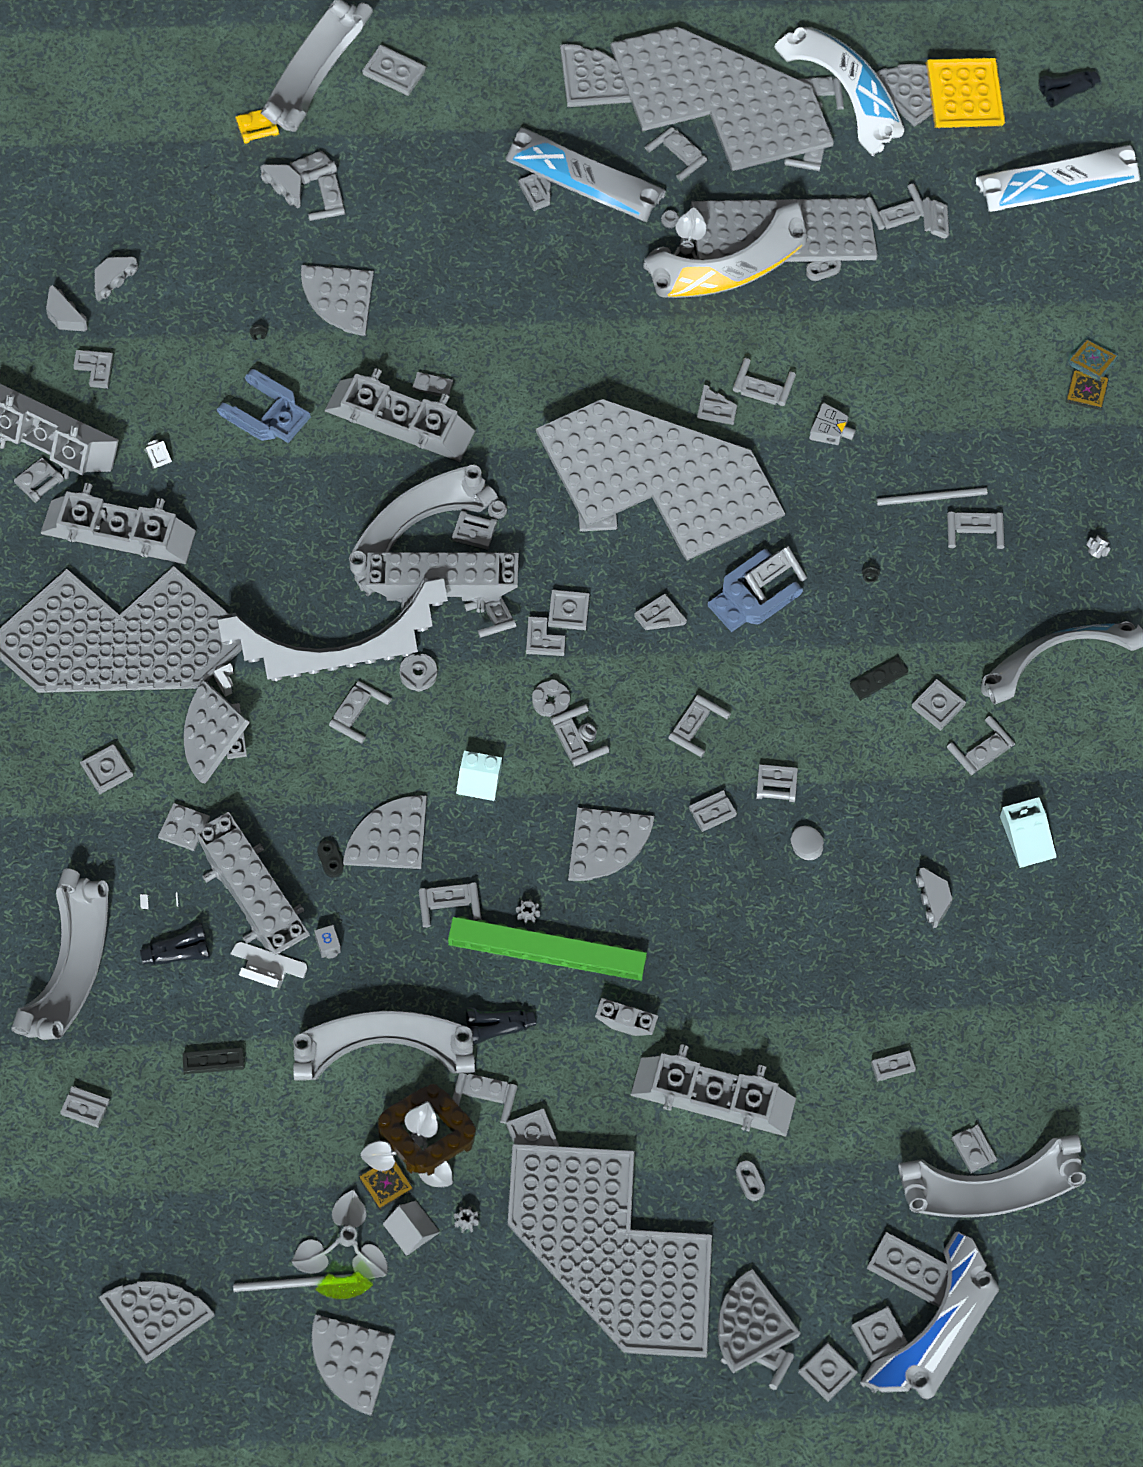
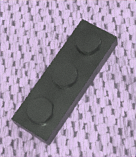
(878, 678)
(213, 1061)

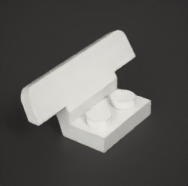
(266, 966)

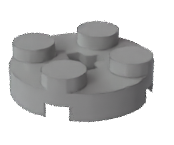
(418, 662)
(540, 698)

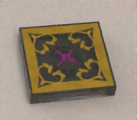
(1087, 391)
(386, 1186)

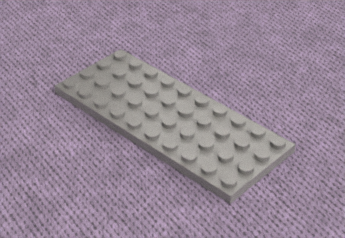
(833, 228)

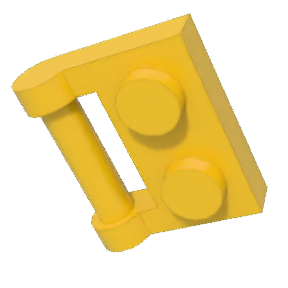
(255, 121)

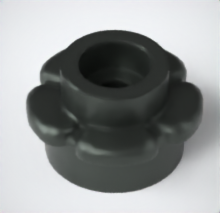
(258, 330)
(870, 571)

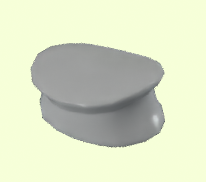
(807, 842)

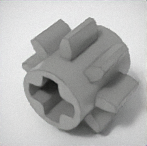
(1098, 546)
(526, 916)
(463, 1223)

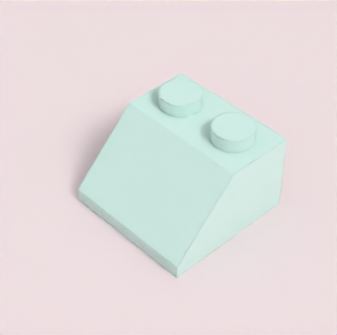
(479, 775)

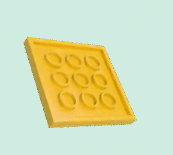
(965, 92)

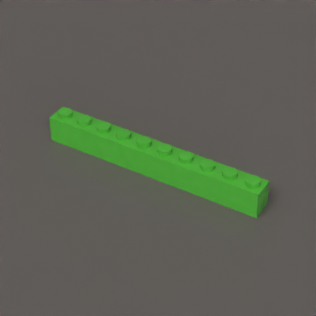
(547, 948)

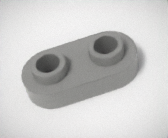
(822, 269)
(751, 1181)

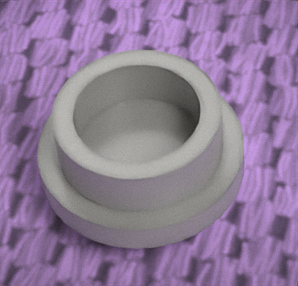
(669, 219)
(497, 509)
(587, 732)

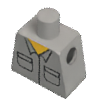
(831, 426)

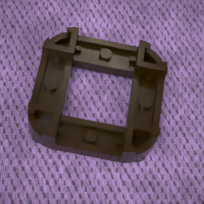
(426, 1160)

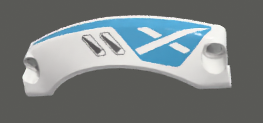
(870, 99)
(1059, 178)

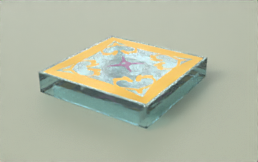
(1092, 360)

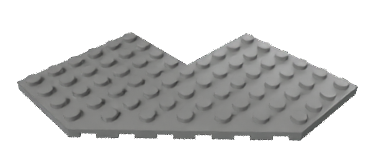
(752, 106)
(698, 482)
(79, 643)
(635, 1284)

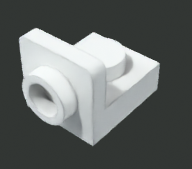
(157, 453)
(222, 678)

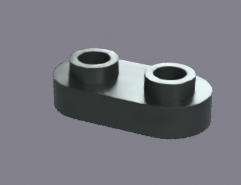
(330, 858)

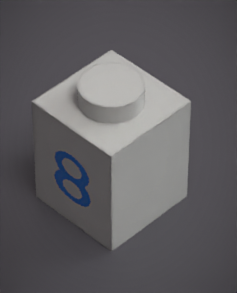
(327, 942)

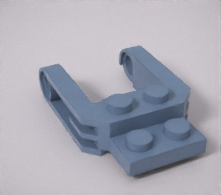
(280, 421)
(739, 606)

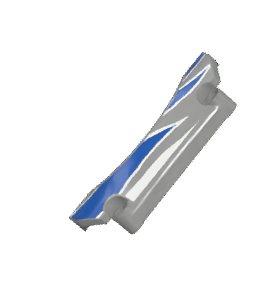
(932, 1353)

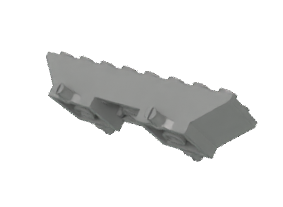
(410, 420)
(67, 440)
(140, 531)
(466, 575)
(251, 885)
(713, 1093)

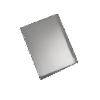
(410, 1227)

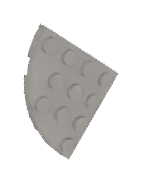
(591, 77)
(909, 91)
(339, 296)
(210, 731)
(390, 836)
(606, 842)
(155, 1315)
(751, 1323)
(351, 1360)

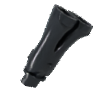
(1061, 88)
(174, 948)
(505, 1023)

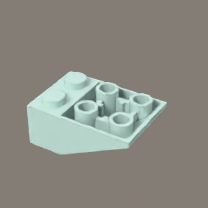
(1028, 832)

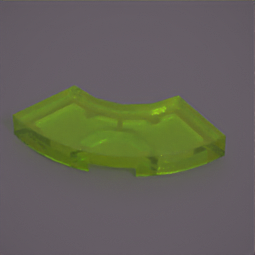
(344, 1287)

